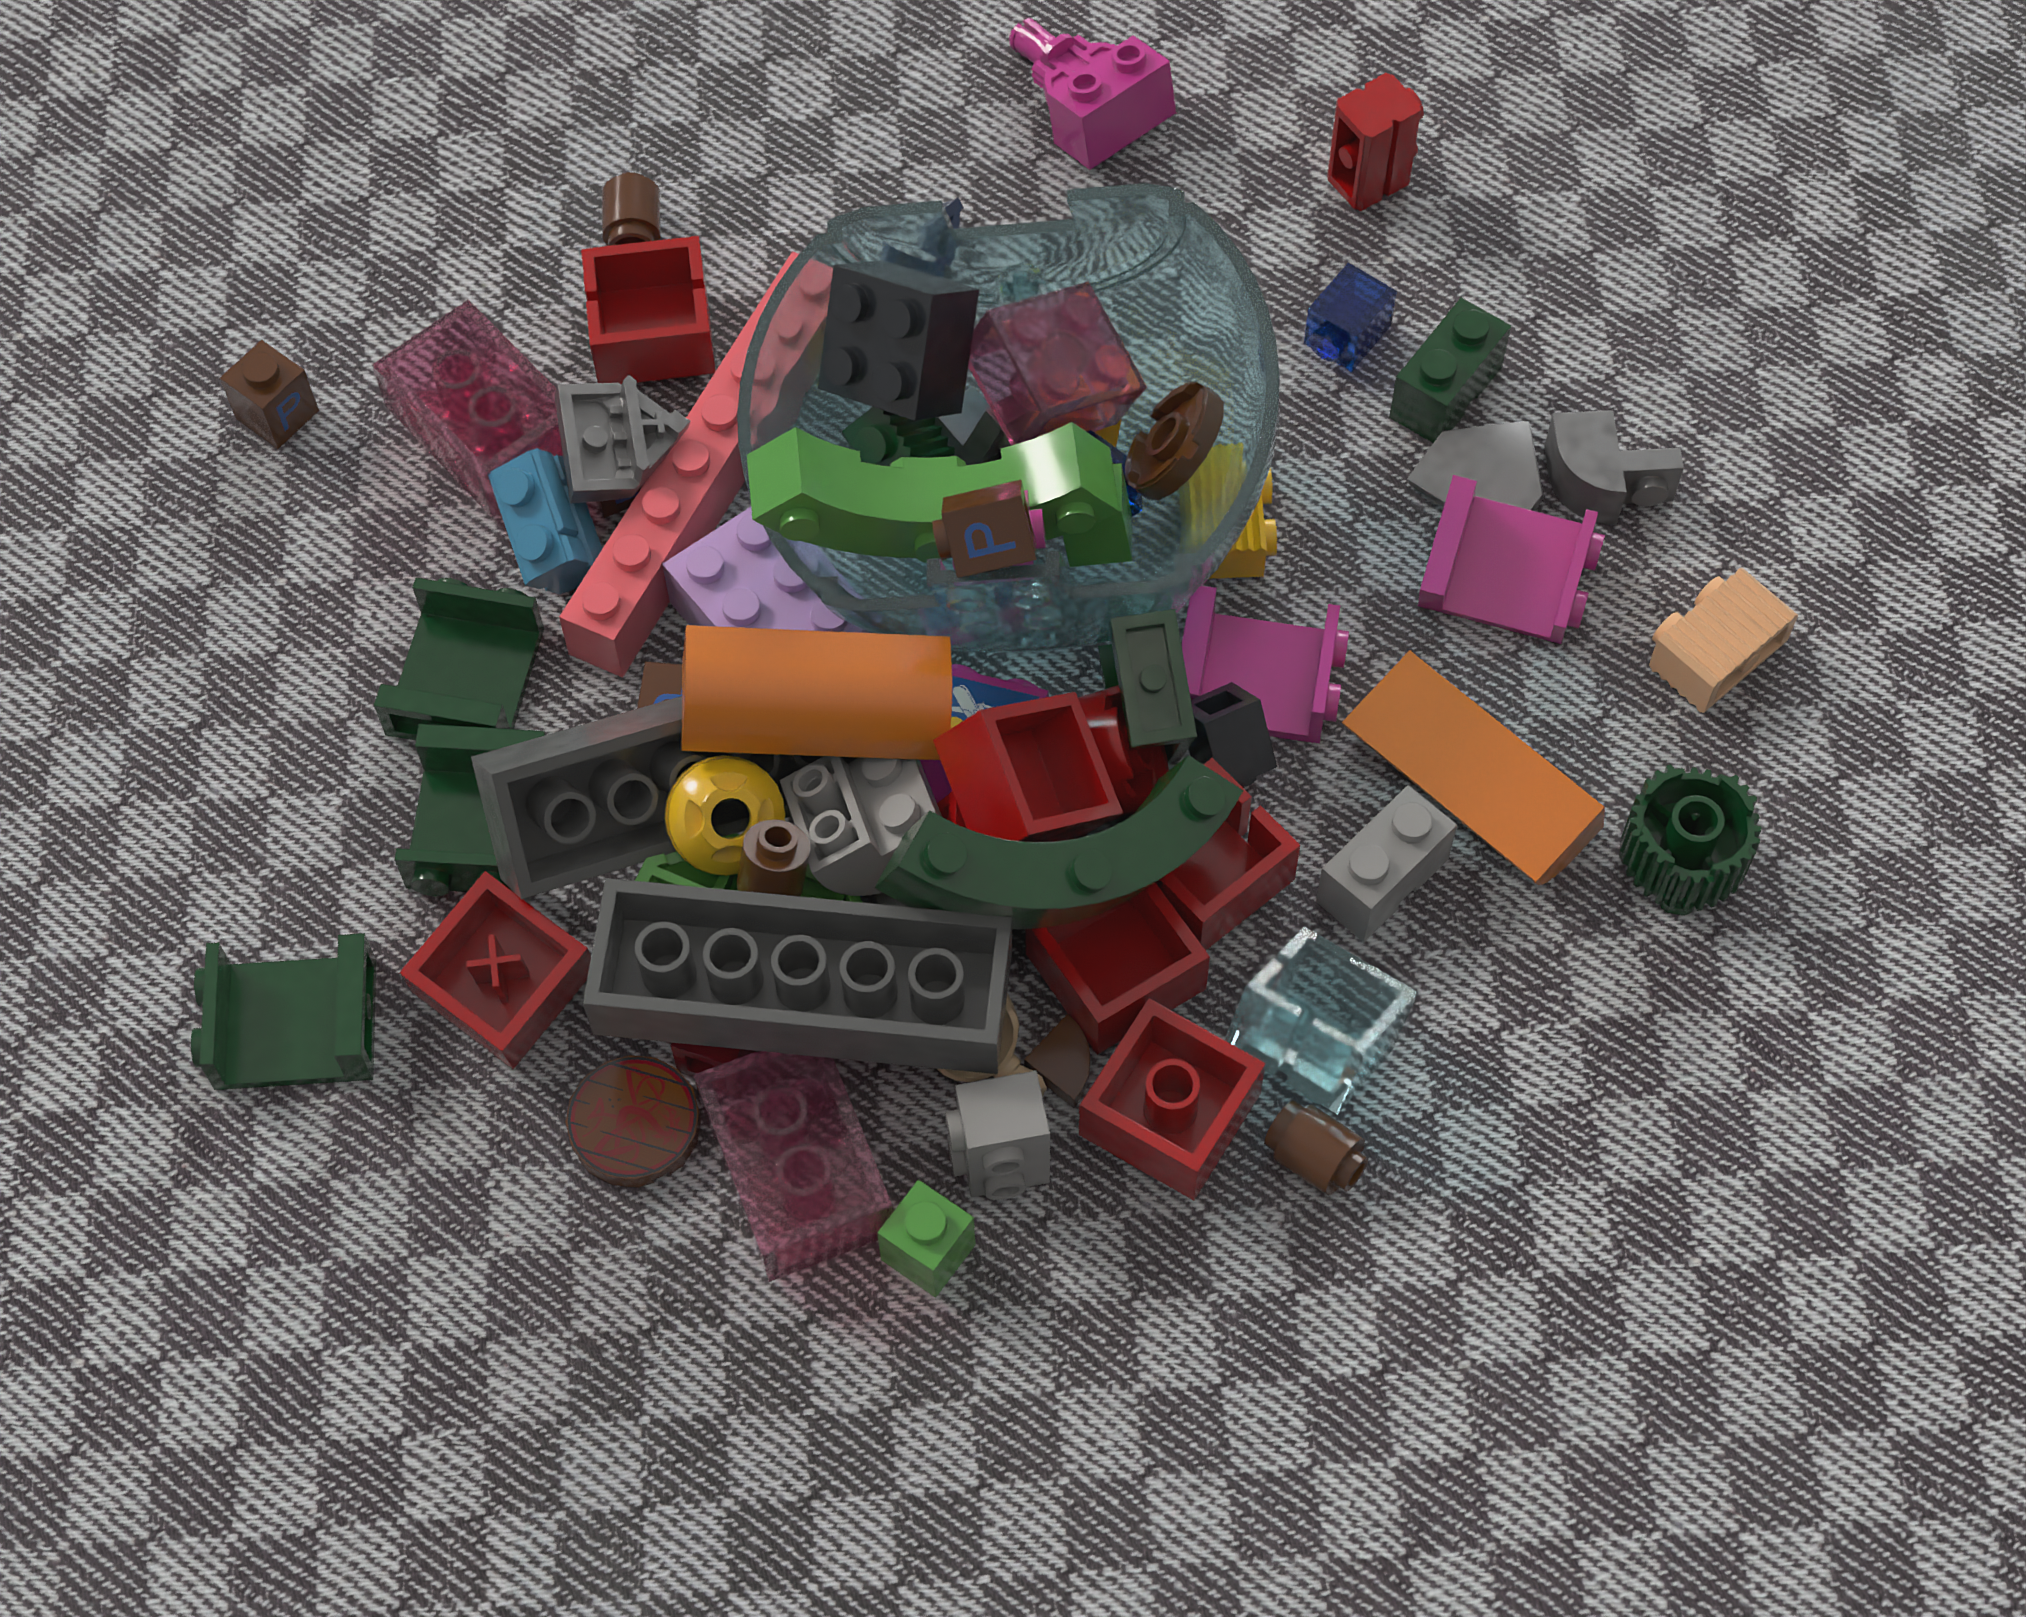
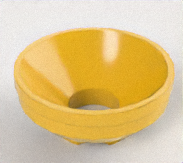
(696, 795)

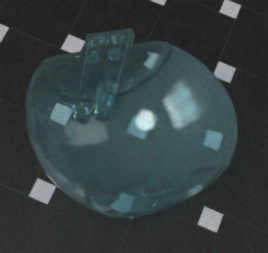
(1183, 315)

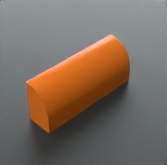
(815, 692)
(1477, 769)

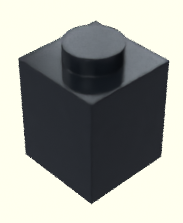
(1233, 733)

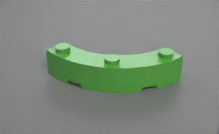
(846, 505)

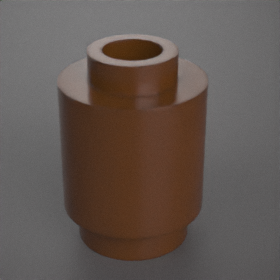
(630, 209)
(774, 859)
(1317, 1147)

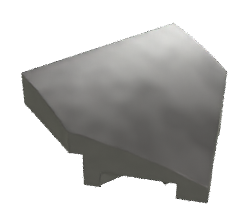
(612, 438)
(1493, 455)

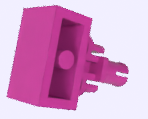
(1096, 91)

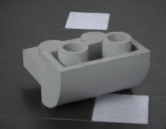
(856, 816)

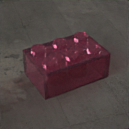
(469, 399)
(794, 1158)

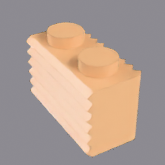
(1721, 639)

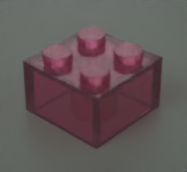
(1053, 364)

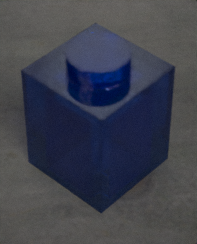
(1349, 317)

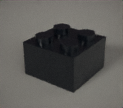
(898, 339)

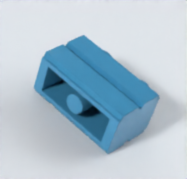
(548, 534)

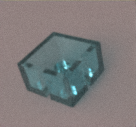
(1321, 1018)

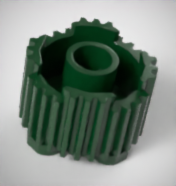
(1690, 838)

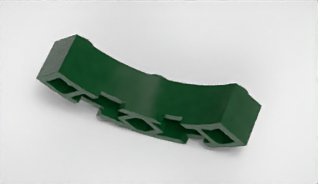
(1065, 880)

